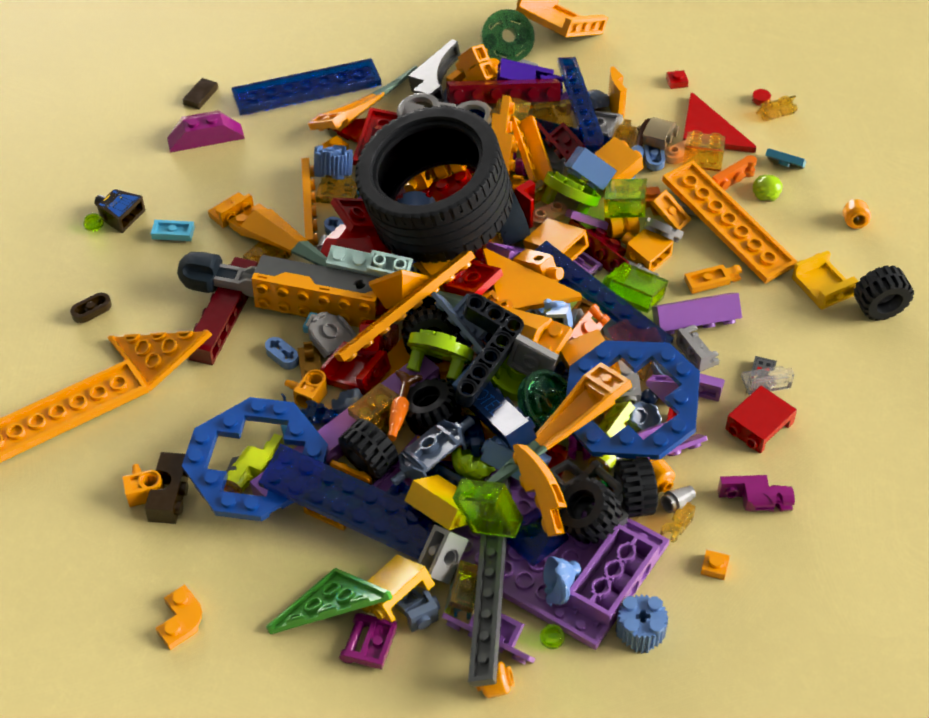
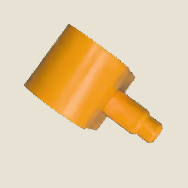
(311, 387)
(139, 484)

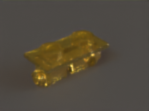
(769, 109)

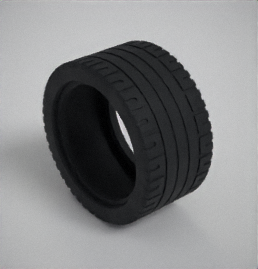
(420, 143)

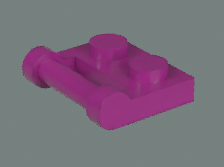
(376, 643)

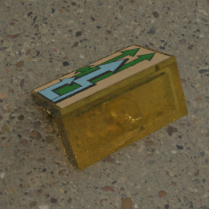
(462, 588)

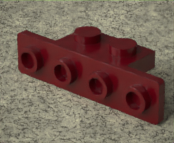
(562, 139)
(603, 248)

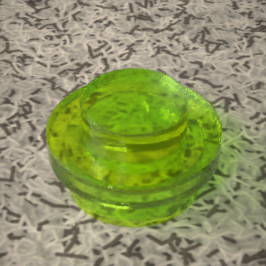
(93, 222)
(552, 636)

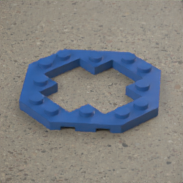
(682, 400)
(230, 424)

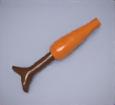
(400, 404)

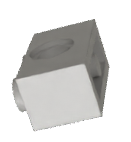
(442, 553)

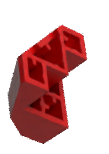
(361, 241)

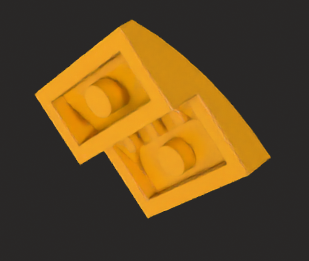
(616, 92)

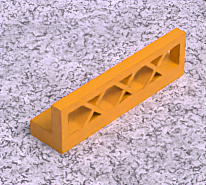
(531, 148)

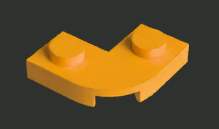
(186, 618)

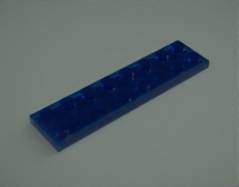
(306, 86)
(347, 501)

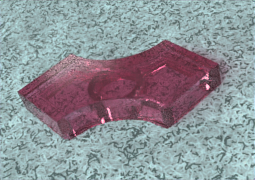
(626, 332)

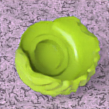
(767, 187)

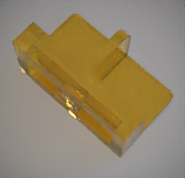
(554, 111)

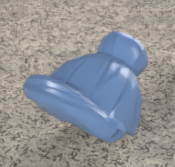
(558, 578)

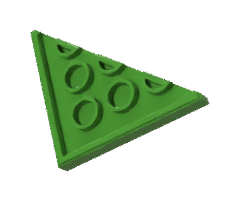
(329, 597)

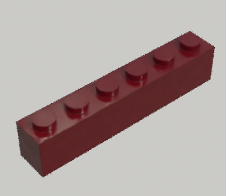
(491, 90)
(220, 318)

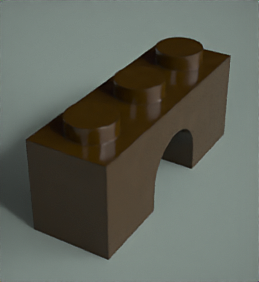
(167, 503)

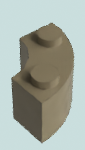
(659, 133)

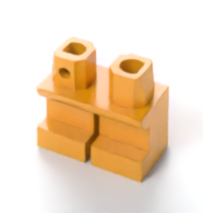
(473, 64)

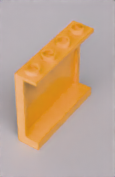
(561, 19)

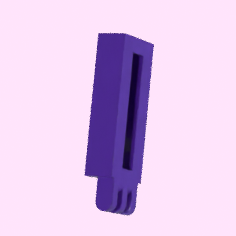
(517, 71)

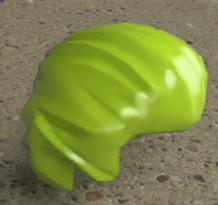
(470, 466)

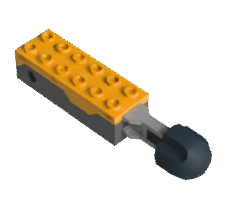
(287, 286)

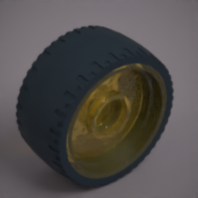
(515, 227)

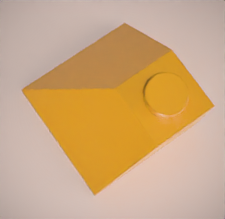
(396, 286)

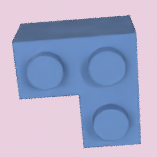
(590, 167)

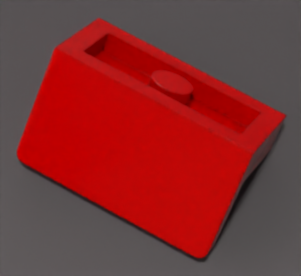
(526, 197)

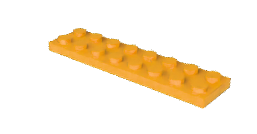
(729, 221)
(69, 408)

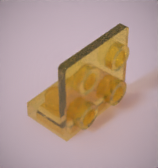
(705, 150)
(375, 407)

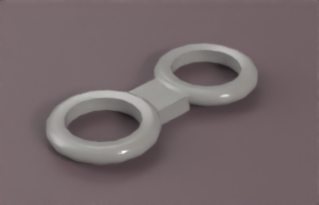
(424, 97)

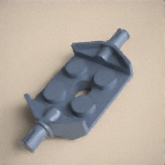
(419, 458)

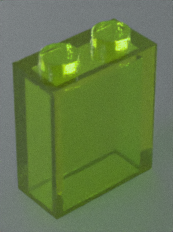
(625, 198)
(636, 286)
(488, 507)

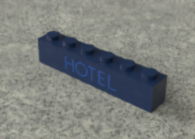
(502, 417)

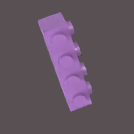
(697, 312)

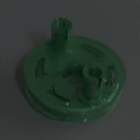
(493, 39)
(533, 398)

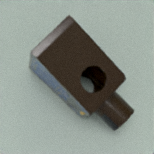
(120, 208)

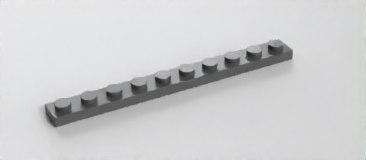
(488, 608)

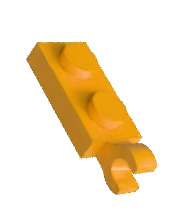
(712, 277)

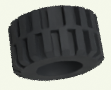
(883, 293)
(427, 318)
(431, 403)
(368, 448)
(638, 486)
(600, 520)

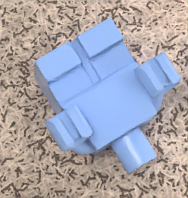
(559, 312)

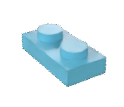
(172, 230)

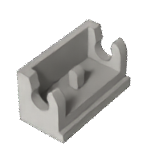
(695, 349)

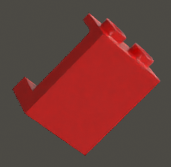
(358, 373)
(760, 418)

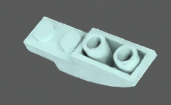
(372, 263)

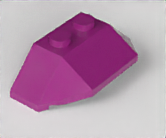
(204, 130)

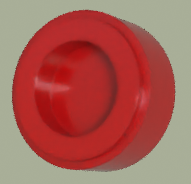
(760, 96)

